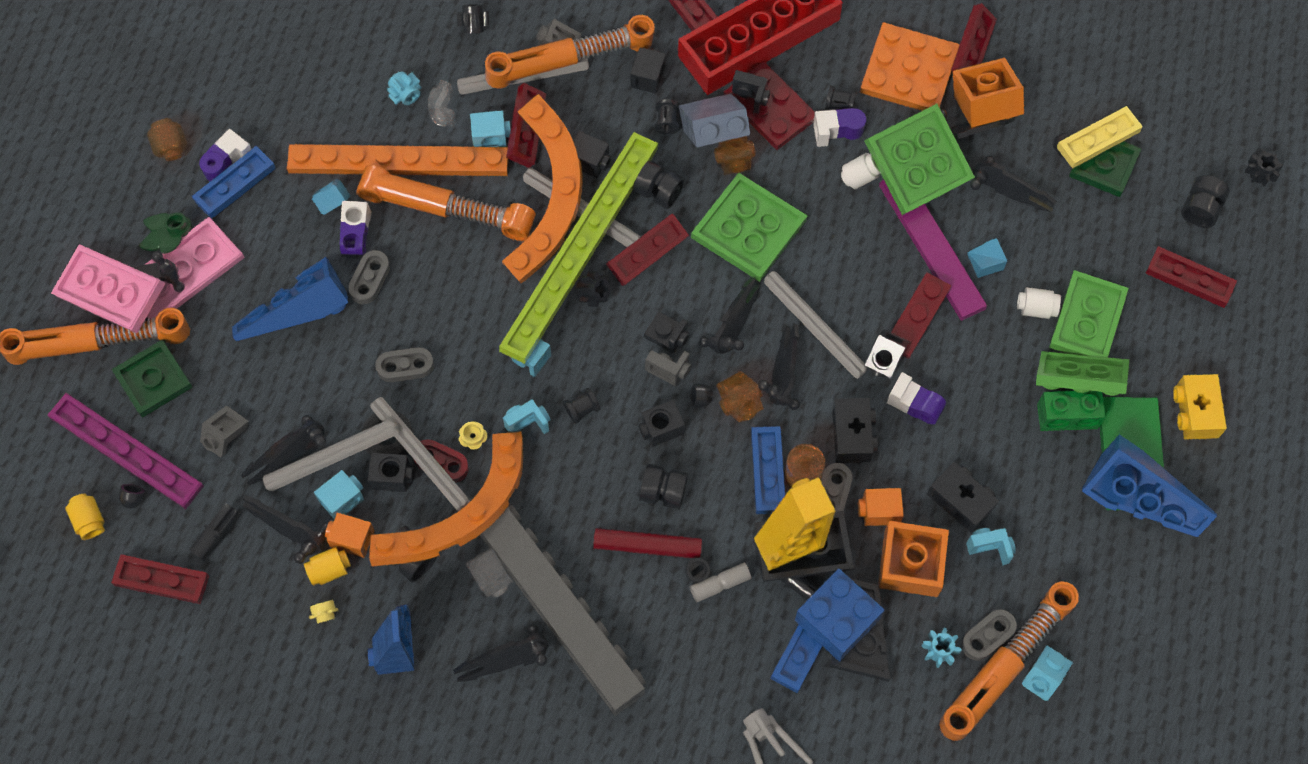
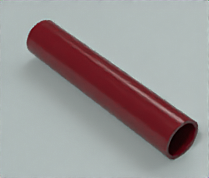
(647, 543)

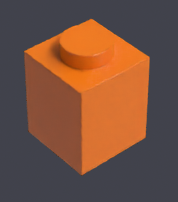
(881, 506)
(349, 534)

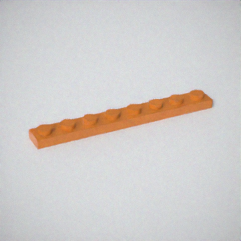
(398, 159)

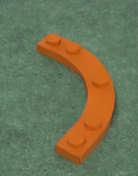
(565, 191)
(466, 523)

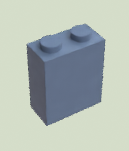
(714, 120)

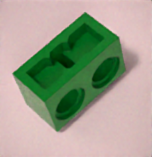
(1070, 410)

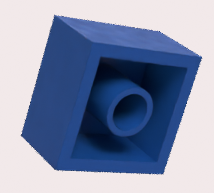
(839, 614)

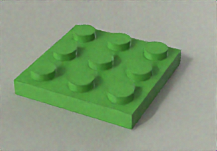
(919, 159)
(749, 227)

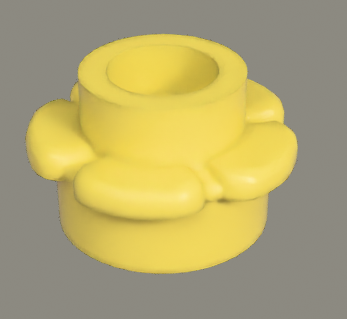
(472, 428)
(323, 611)

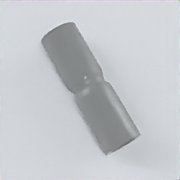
(725, 580)

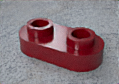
(446, 458)

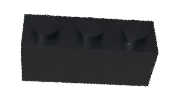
(826, 560)

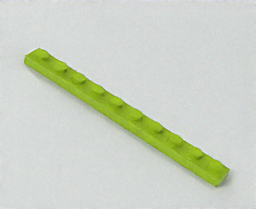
(577, 249)

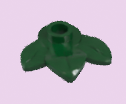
(165, 232)

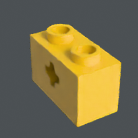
(1206, 394)

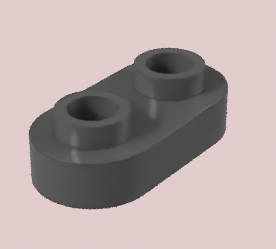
(368, 278)
(405, 364)
(837, 492)
(988, 636)

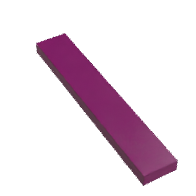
(939, 257)
(125, 451)

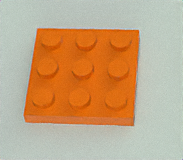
(909, 67)

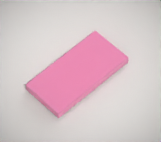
(200, 259)
(108, 288)

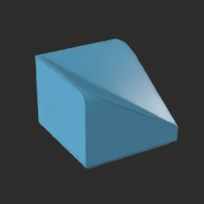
(330, 196)
(987, 258)

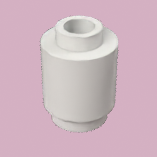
(860, 171)
(1039, 303)

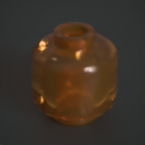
(167, 139)

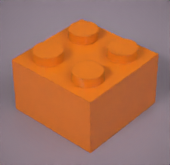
(988, 92)
(913, 559)

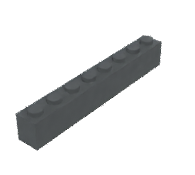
(563, 612)

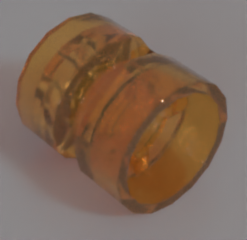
(802, 463)

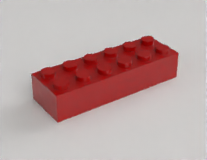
(750, 36)

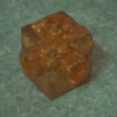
(735, 155)
(740, 397)

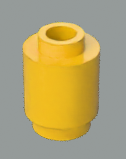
(85, 516)
(327, 566)

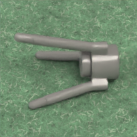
(762, 726)

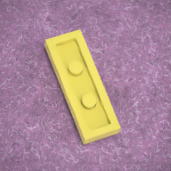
(1099, 137)

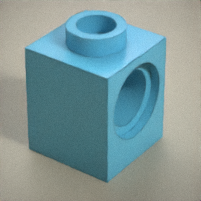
(489, 129)
(340, 494)

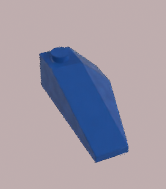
(312, 298)
(1137, 484)
(393, 643)

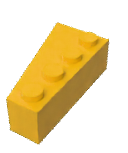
(796, 525)

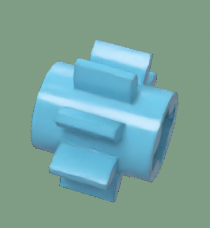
(404, 88)
(941, 639)

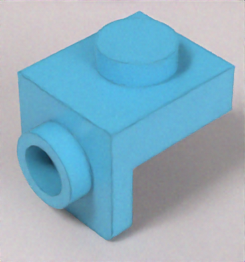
(521, 416)
(986, 540)
(1047, 673)

